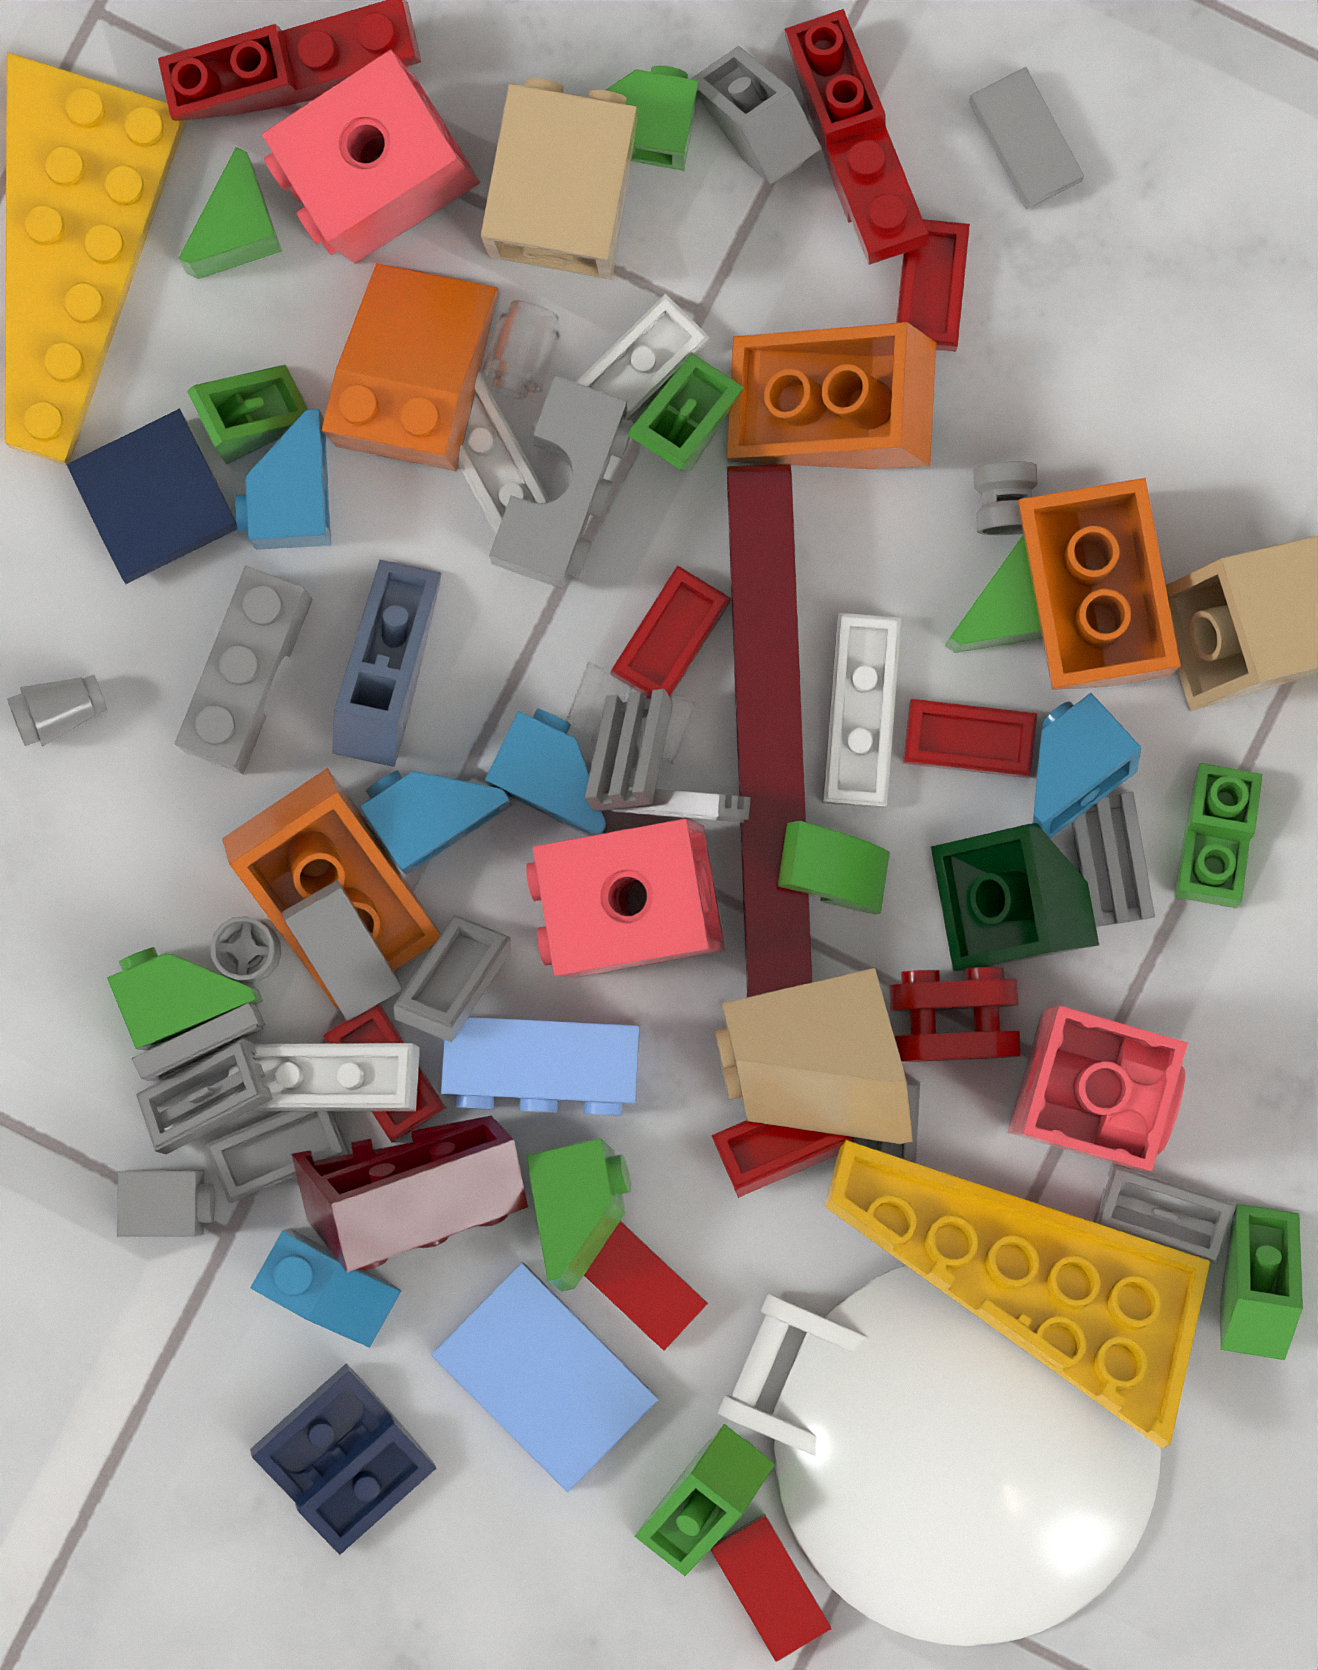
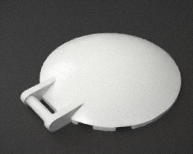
(944, 1466)

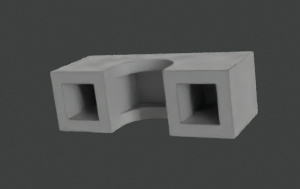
(547, 537)
(240, 669)

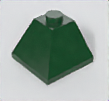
(1011, 898)

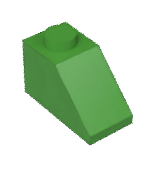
(664, 112)
(172, 996)
(576, 1205)
(1261, 1282)
(705, 1500)

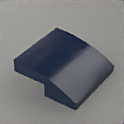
(152, 496)
(343, 1459)

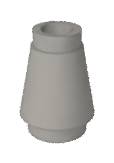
(55, 708)

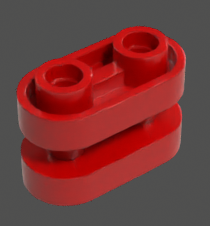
(982, 991)

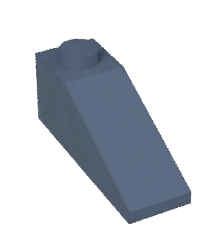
(385, 664)

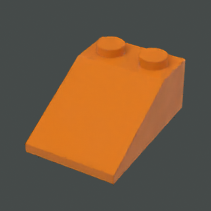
(410, 367)
(834, 397)
(314, 841)

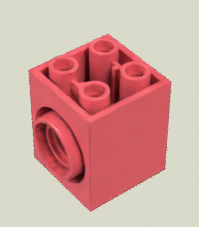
(329, 150)
(587, 889)
(1100, 1088)

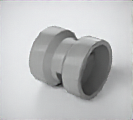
(1000, 489)
(235, 947)

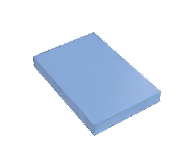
(545, 1377)

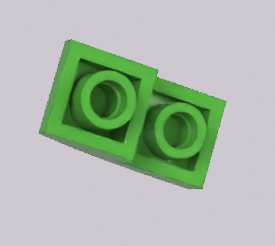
(1218, 835)
(834, 866)

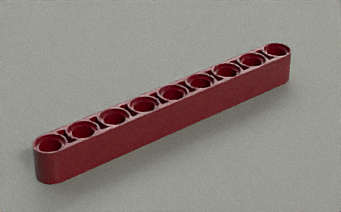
(767, 720)

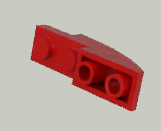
(284, 66)
(855, 137)

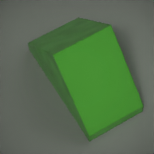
(233, 223)
(247, 410)
(686, 413)
(1004, 609)

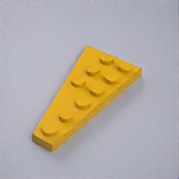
(78, 210)
(1067, 1290)

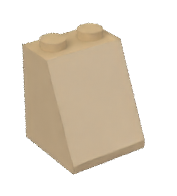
(560, 178)
(1247, 622)
(818, 1059)

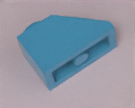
(289, 490)
(1080, 762)
(546, 771)
(428, 813)
(319, 1289)

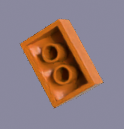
(1099, 586)

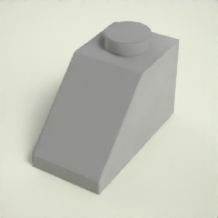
(757, 114)

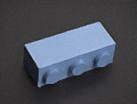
(542, 1064)

